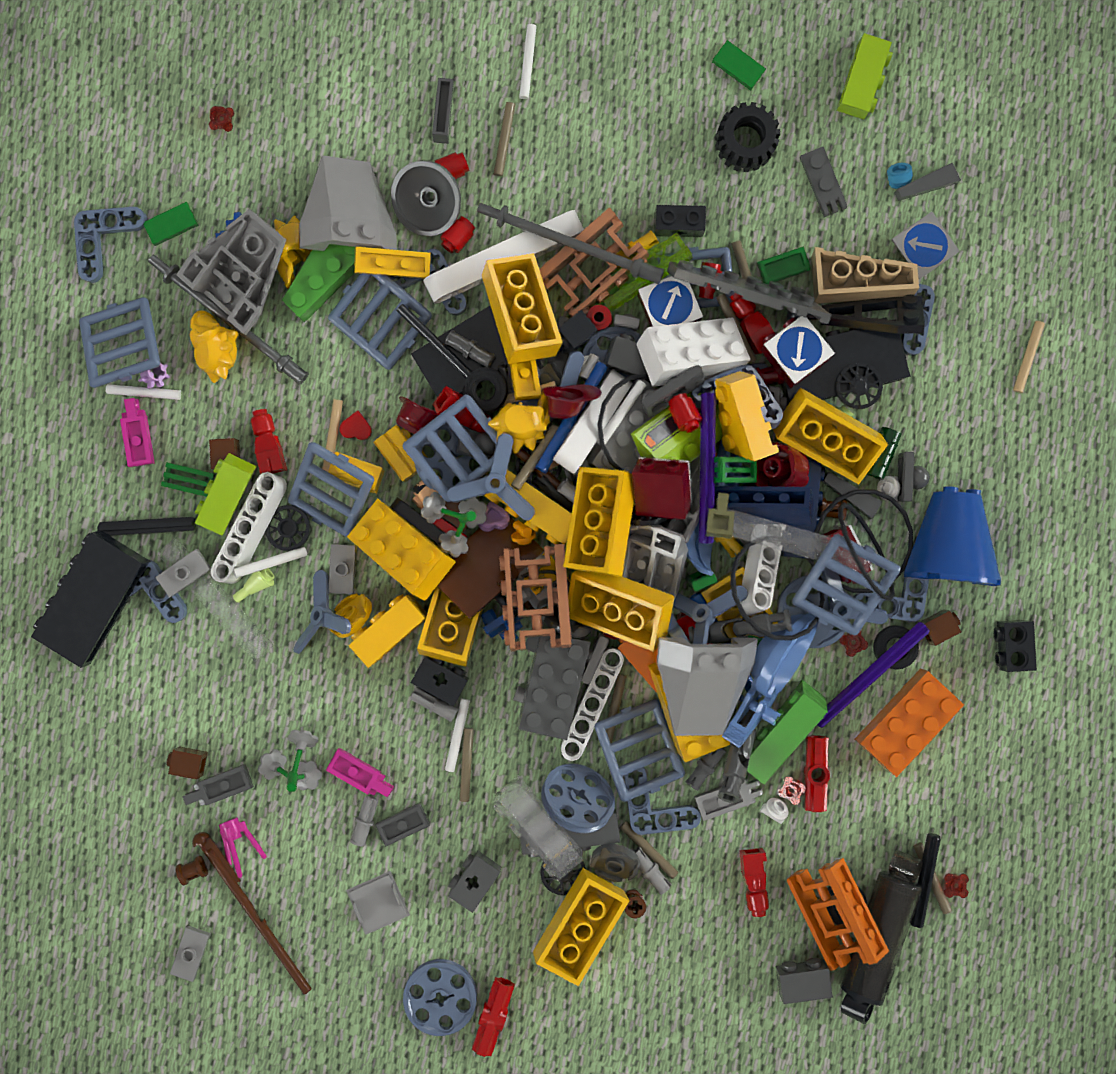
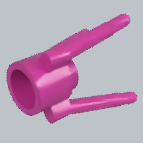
(231, 831)

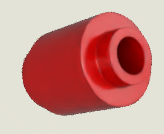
(455, 164)
(457, 235)
(608, 318)
(685, 413)

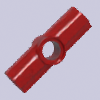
(816, 788)
(493, 1016)

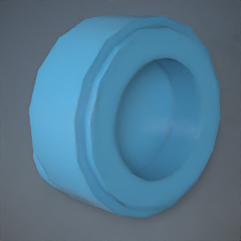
(899, 175)

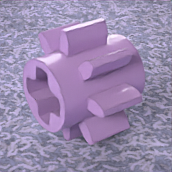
(148, 377)

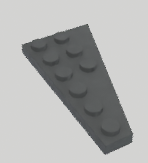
(751, 289)

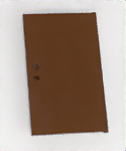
(476, 573)

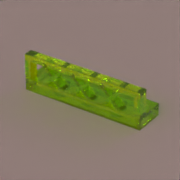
(629, 291)

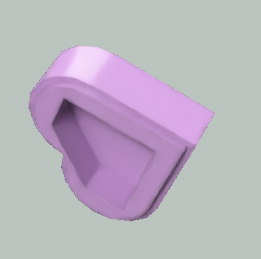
(496, 518)

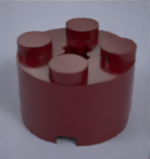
(783, 468)

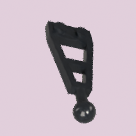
(908, 308)

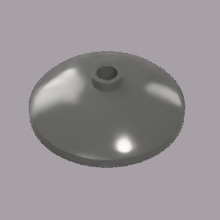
(412, 198)

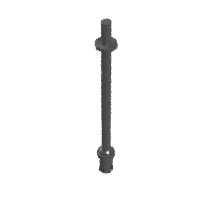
(637, 268)
(283, 363)

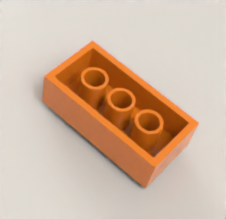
(909, 722)

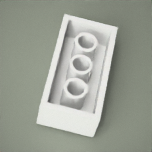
(678, 347)

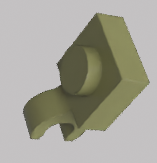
(719, 520)

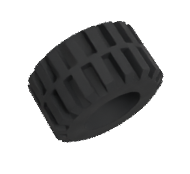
(747, 117)

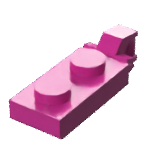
(136, 435)
(358, 773)

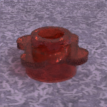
(215, 114)
(860, 644)
(799, 790)
(951, 880)

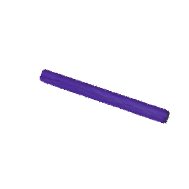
(707, 463)
(874, 671)

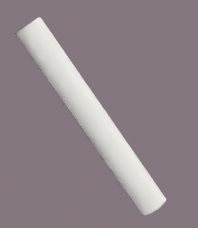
(527, 61)
(143, 392)
(622, 410)
(270, 562)
(457, 735)

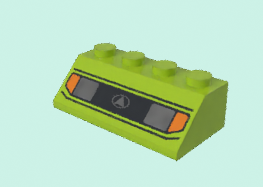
(662, 439)

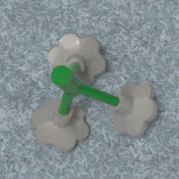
(471, 513)
(303, 774)

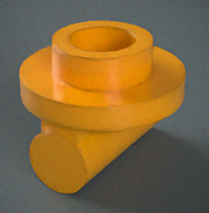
(523, 534)

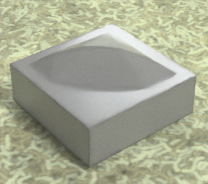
(627, 321)

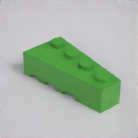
(319, 279)
(776, 743)

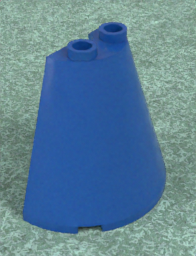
(954, 541)

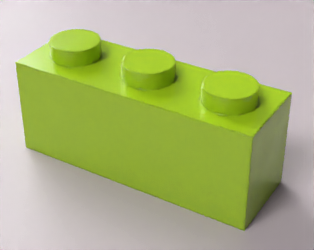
(865, 76)
(224, 493)

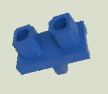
(496, 625)

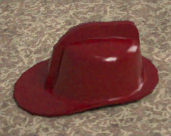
(569, 400)
(413, 416)

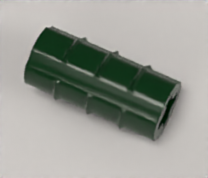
(882, 464)

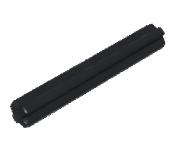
(147, 526)
(926, 878)

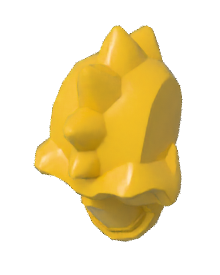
(291, 253)
(213, 345)
(523, 423)

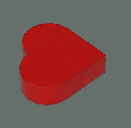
(356, 427)

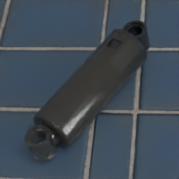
(892, 909)

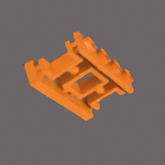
(851, 909)

